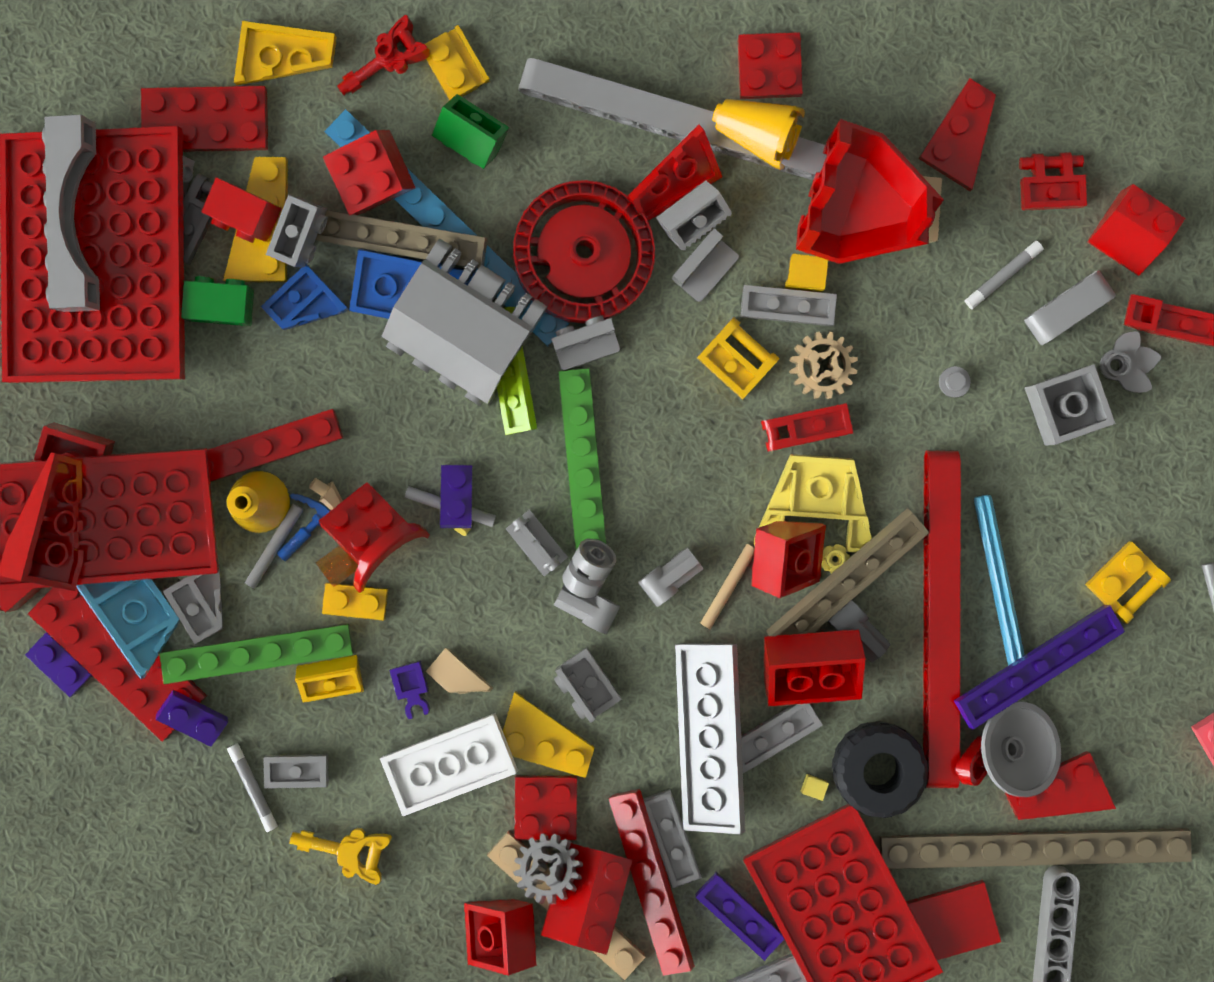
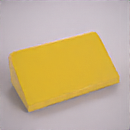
(329, 678)

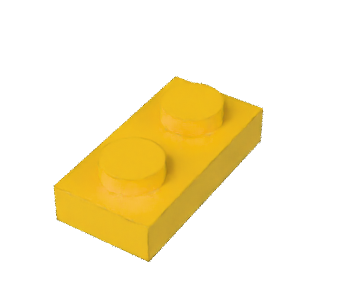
(347, 602)

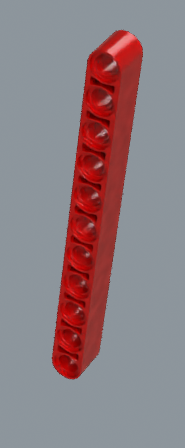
(941, 616)

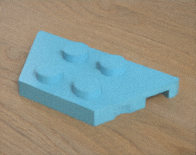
(134, 618)

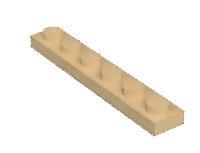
(622, 954)

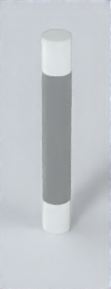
(1004, 274)
(252, 787)

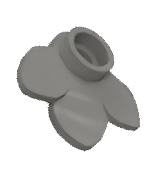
(1133, 363)

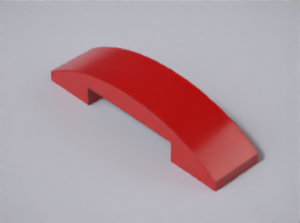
(1170, 320)

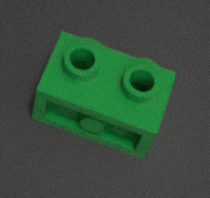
(470, 131)
(217, 302)

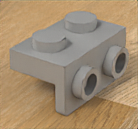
(585, 344)
(587, 685)

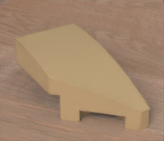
(455, 675)

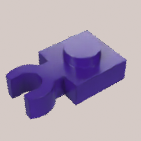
(409, 683)

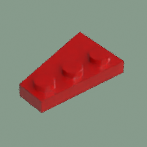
(961, 135)

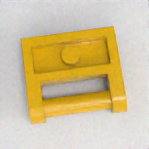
(731, 365)
(1121, 574)

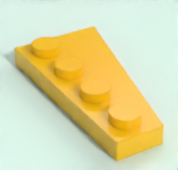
(248, 259)

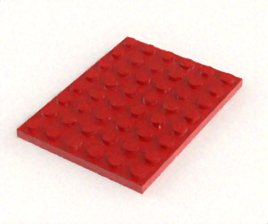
(131, 239)

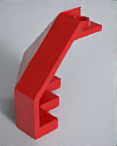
(865, 199)

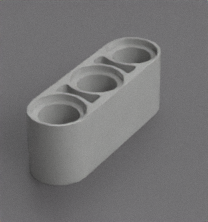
(1070, 307)

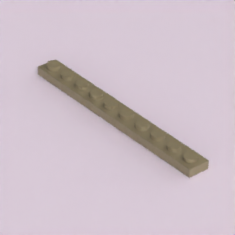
(1036, 848)

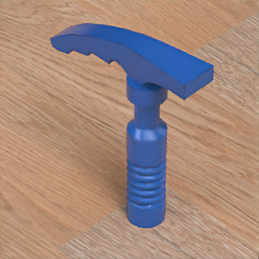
(305, 532)

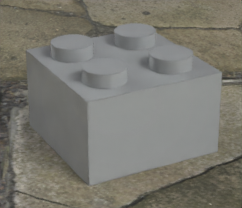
(1069, 405)

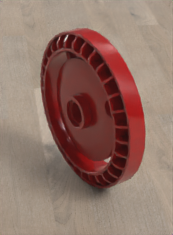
(590, 228)

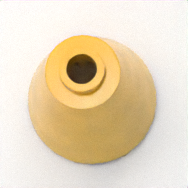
(761, 128)
(258, 501)

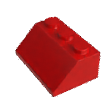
(591, 910)

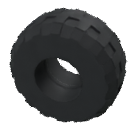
(896, 794)

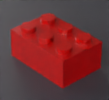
(813, 667)

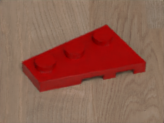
(677, 175)
(1074, 790)

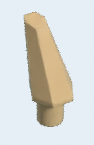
(329, 494)

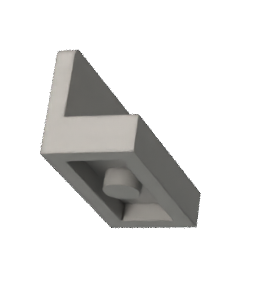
(705, 266)

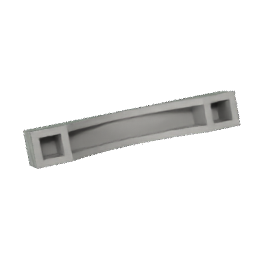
(68, 151)

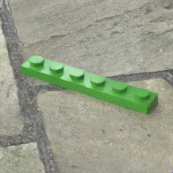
(582, 455)
(255, 653)

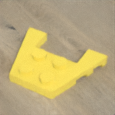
(821, 490)

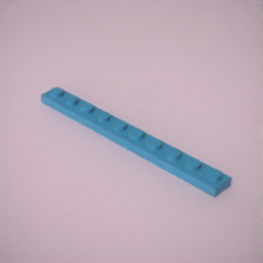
(433, 213)

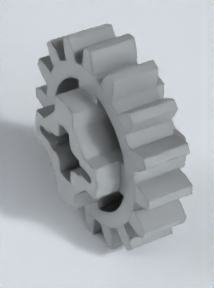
(536, 874)

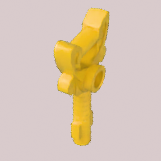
(348, 851)

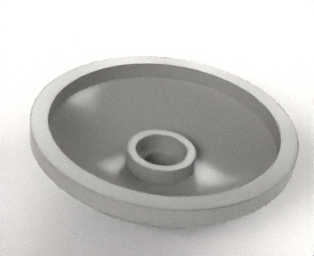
(1032, 752)

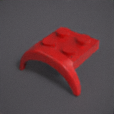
(368, 530)

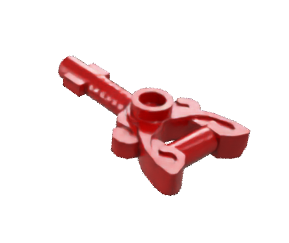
(388, 55)

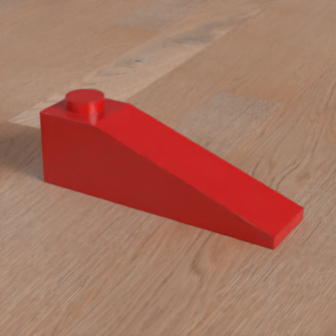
(46, 535)

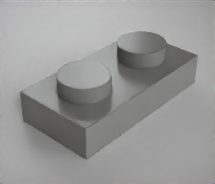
(296, 771)

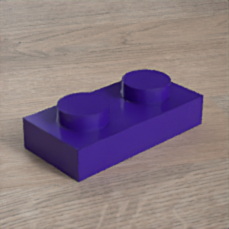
(456, 496)
(58, 665)
(191, 718)

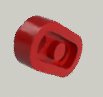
(970, 766)

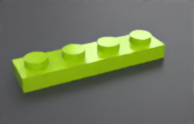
(516, 396)

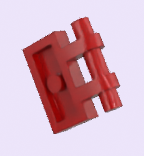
(1052, 192)

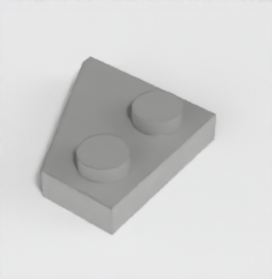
(198, 604)

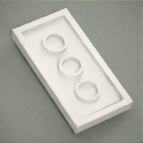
(449, 764)

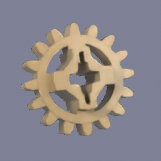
(835, 374)

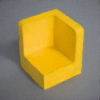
(807, 273)

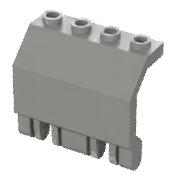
(459, 325)

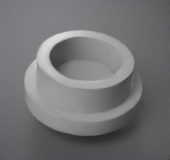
(954, 381)

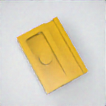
(455, 64)

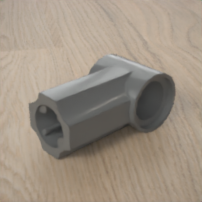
(853, 618)

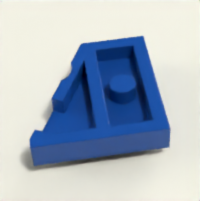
(303, 301)

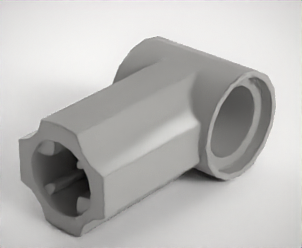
(665, 580)
(593, 612)

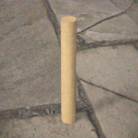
(728, 586)

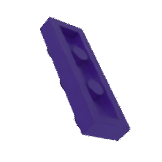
(740, 916)

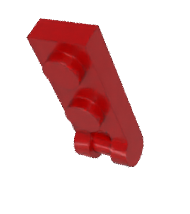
(808, 426)

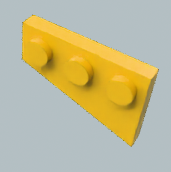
(281, 51)
(543, 740)

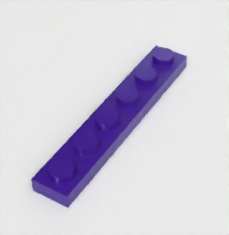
(1039, 666)

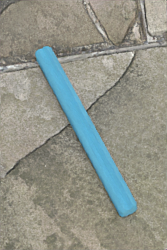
(999, 578)

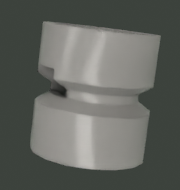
(589, 568)

